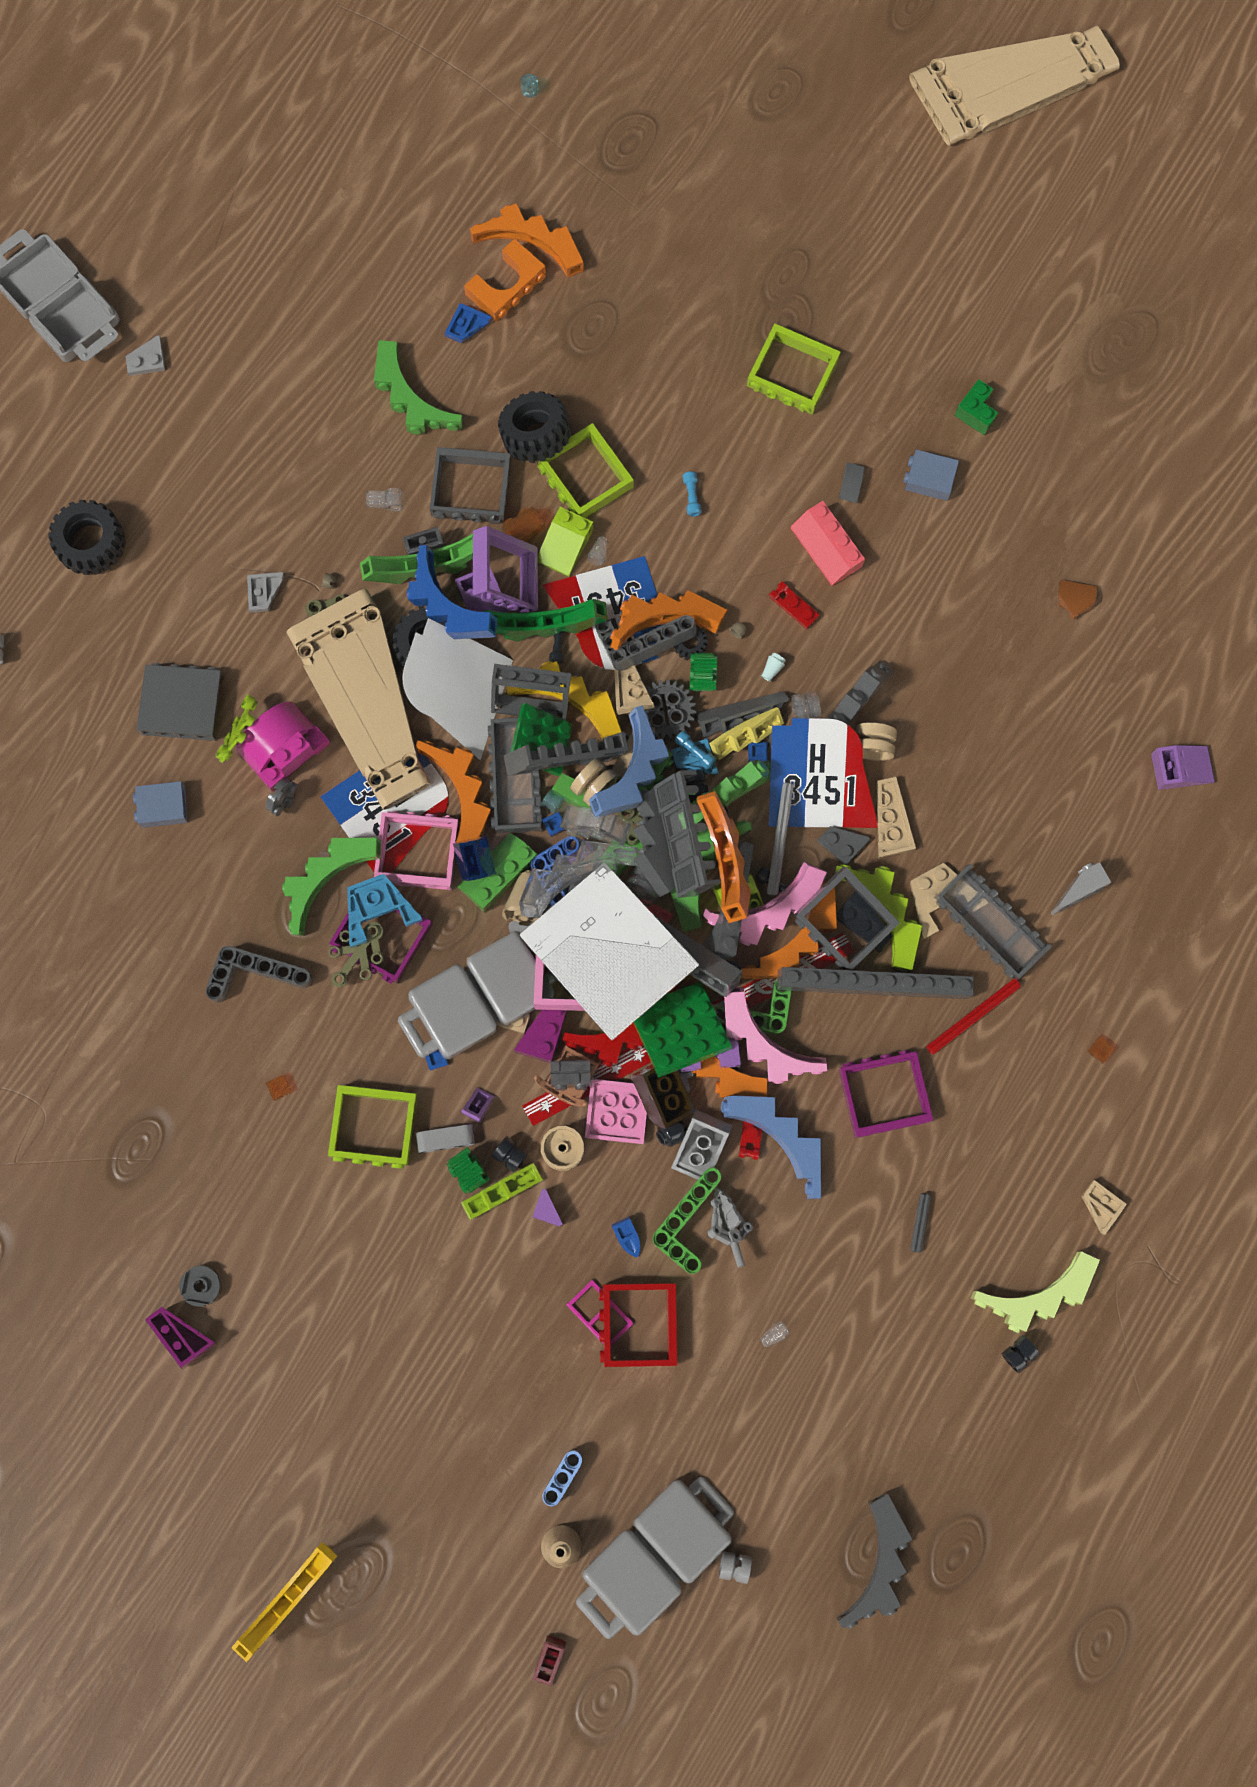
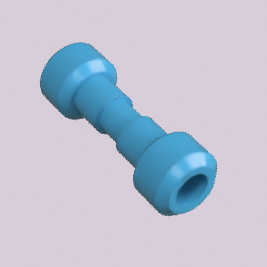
(690, 479)
(683, 740)

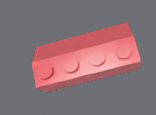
(827, 543)

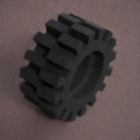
(700, 648)

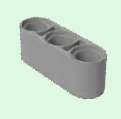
(445, 1138)

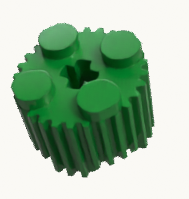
(703, 672)
(468, 1171)

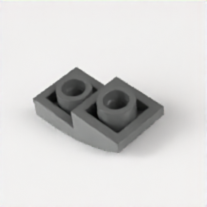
(851, 482)

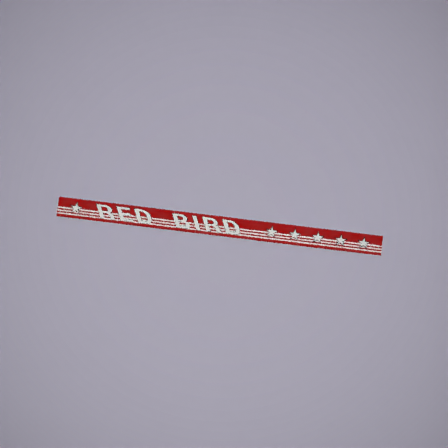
(630, 1060)

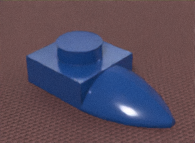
(627, 1236)

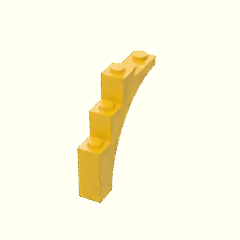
(595, 707)
(284, 1602)

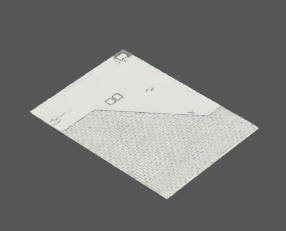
(608, 951)

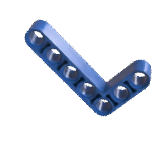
(548, 856)

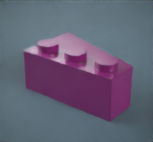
(542, 1036)
(179, 1338)

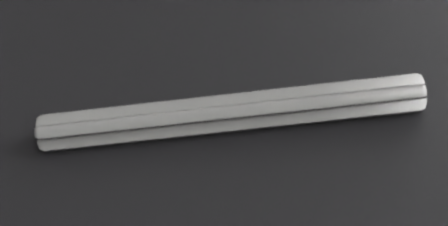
(780, 838)

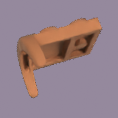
(570, 1095)

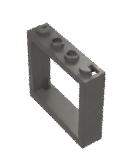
(474, 458)
(529, 679)
(816, 936)

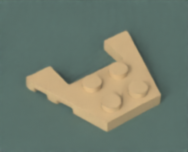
(924, 890)

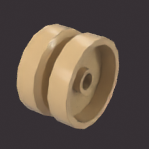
(877, 741)
(593, 780)
(574, 1148)

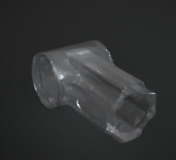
(390, 499)

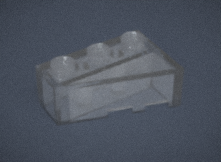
(605, 828)

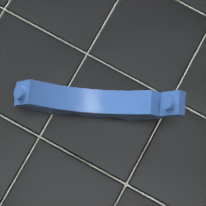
(802, 1152)

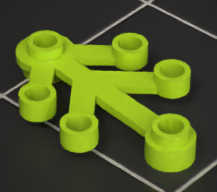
(224, 752)

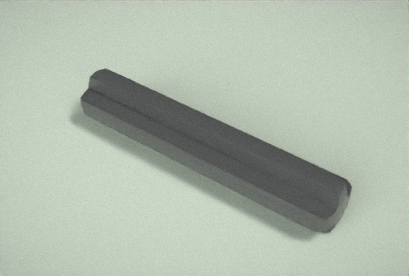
(920, 1223)

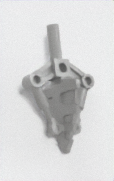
(724, 1224)

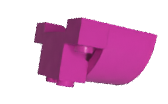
(279, 738)

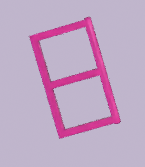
(588, 1325)

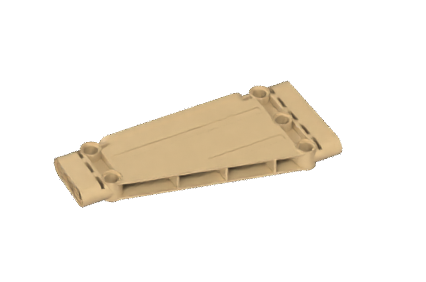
(1009, 81)
(362, 693)

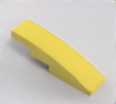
(743, 734)

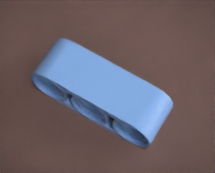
(555, 1485)

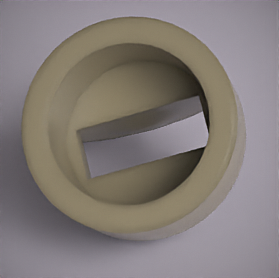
(328, 578)
(738, 630)

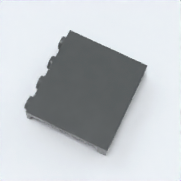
(179, 702)

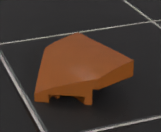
(1076, 597)

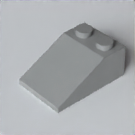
(1089, 881)
(701, 1145)

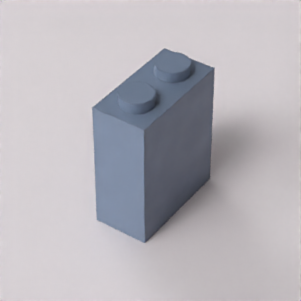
(930, 475)
(160, 804)

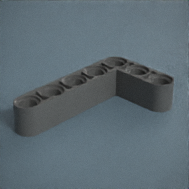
(643, 641)
(255, 968)

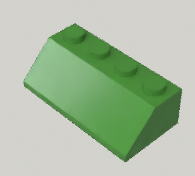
(509, 859)

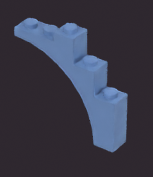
(645, 753)

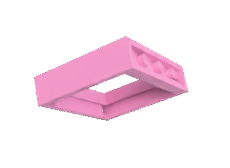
(427, 820)
(549, 1004)

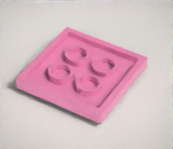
(615, 1113)

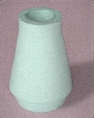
(773, 666)

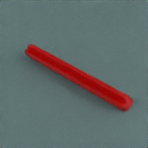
(973, 1016)

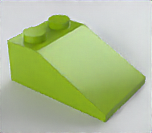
(565, 541)

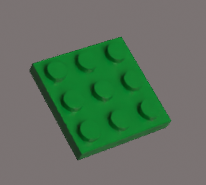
(540, 728)

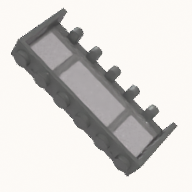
(515, 797)
(991, 923)

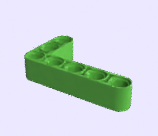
(774, 1014)
(684, 1217)

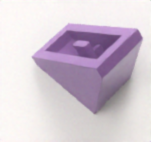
(477, 1105)
(546, 1211)

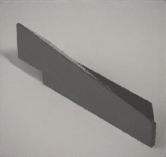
(733, 714)

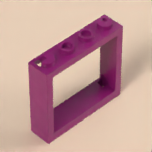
(426, 925)
(886, 1060)

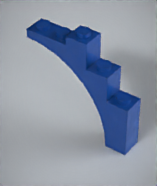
(459, 621)

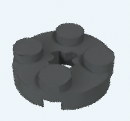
(282, 797)
(210, 1280)

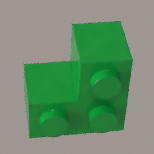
(974, 409)

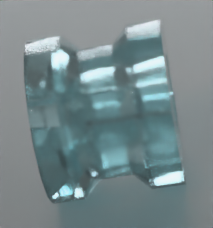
(527, 81)
(552, 801)

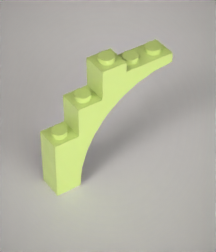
(1070, 1286)

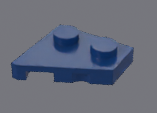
(466, 323)

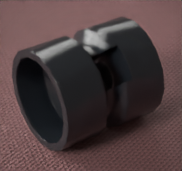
(698, 780)
(510, 1154)
(1020, 1354)

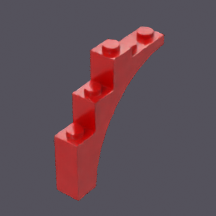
(608, 1049)

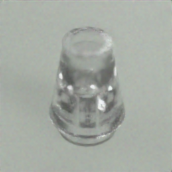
(598, 552)
(775, 1334)

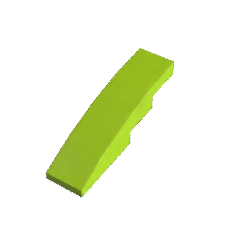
(501, 1191)

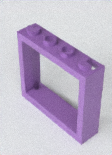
(528, 570)

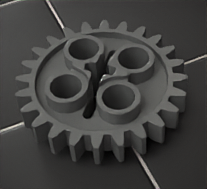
(681, 707)

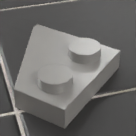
(146, 358)
(263, 590)

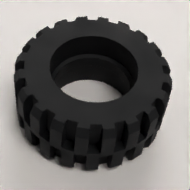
(529, 410)
(77, 517)
(405, 632)

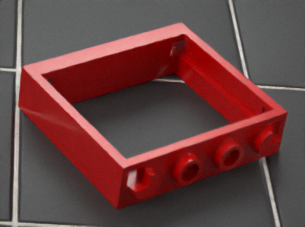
(604, 1335)

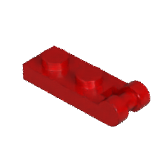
(794, 605)
(752, 1135)

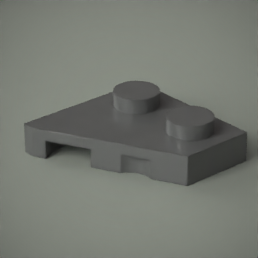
(842, 843)

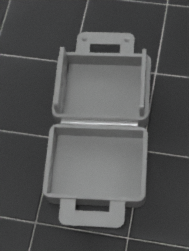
(56, 298)
(465, 1005)
(641, 1568)

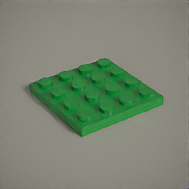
(681, 1030)

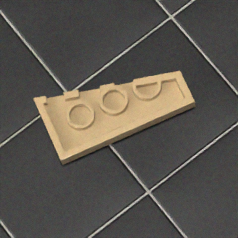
(893, 825)

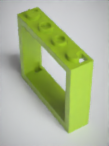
(802, 344)
(626, 481)
(358, 1158)

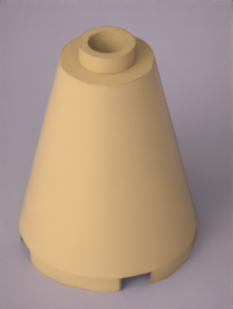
(512, 906)
(564, 1538)

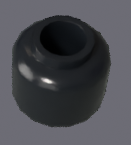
(672, 1134)

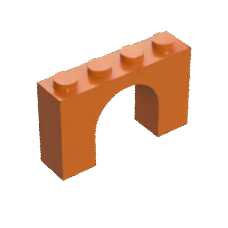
(498, 302)

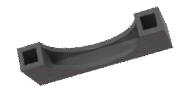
(725, 935)

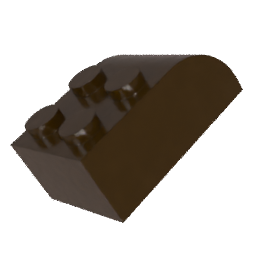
(662, 1097)

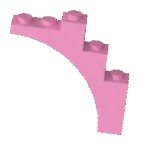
(776, 912)
(759, 1046)

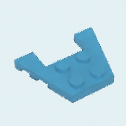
(374, 899)

